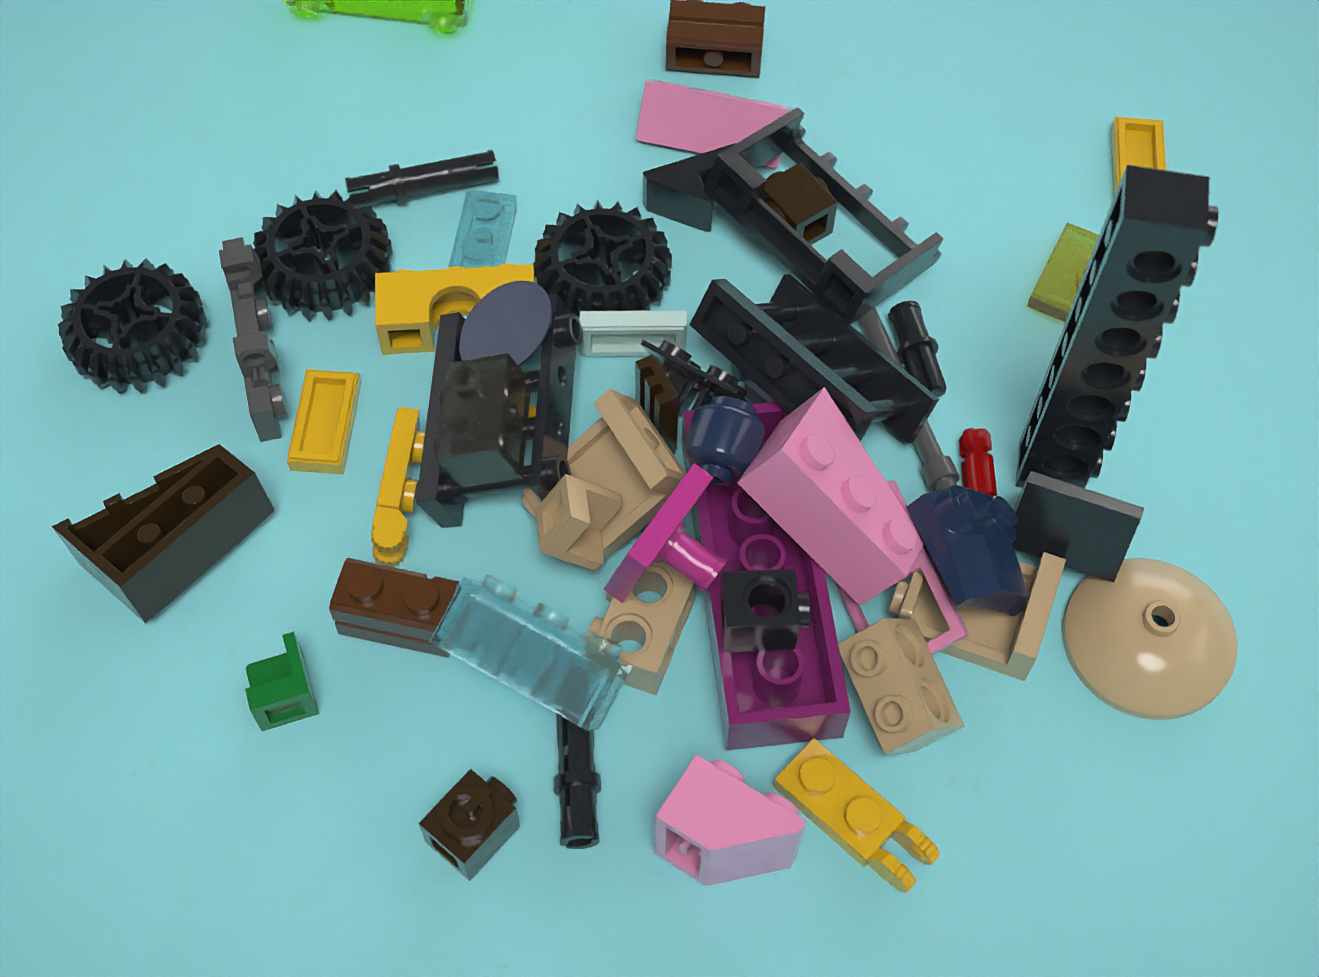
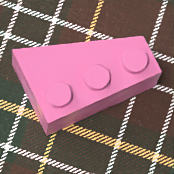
(833, 499)

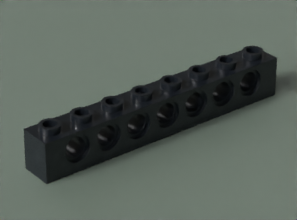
(1117, 321)

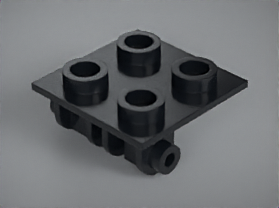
(689, 378)

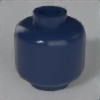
(724, 438)

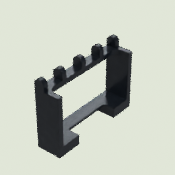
(835, 281)

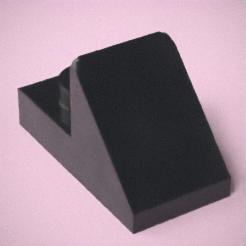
(678, 191)

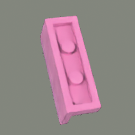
(701, 118)

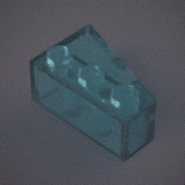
(533, 650)

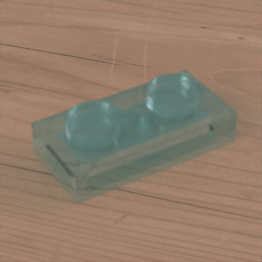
(484, 229)

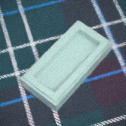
(623, 331)

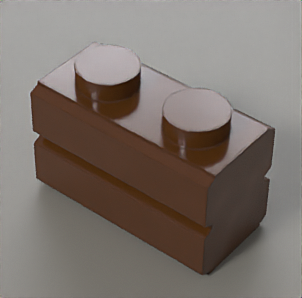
(715, 37)
(390, 605)

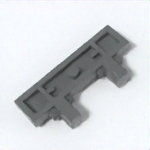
(252, 348)

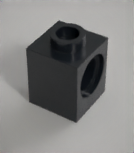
(750, 632)

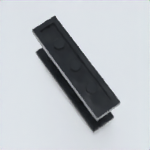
(802, 346)
(549, 428)

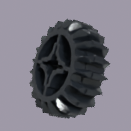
(345, 235)
(584, 247)
(143, 337)

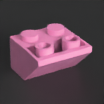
(724, 828)

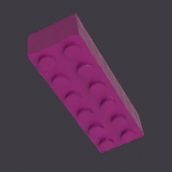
(774, 693)

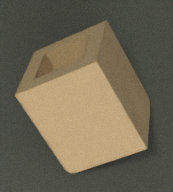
(572, 521)

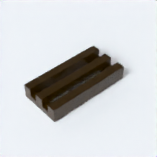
(660, 408)

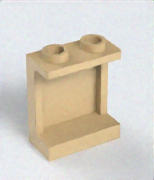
(626, 457)
(995, 637)

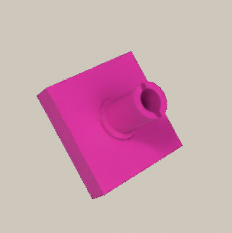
(668, 542)

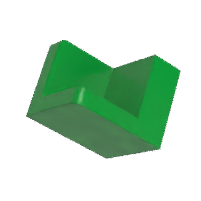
(281, 687)

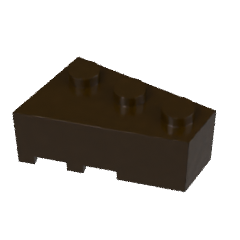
(170, 532)

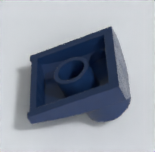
(972, 547)

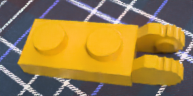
(397, 489)
(853, 814)

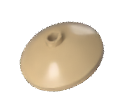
(1136, 662)

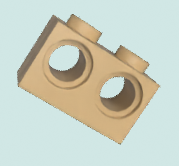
(651, 624)
(900, 685)

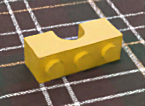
(412, 301)

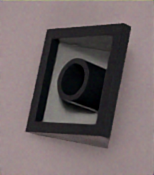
(1074, 525)

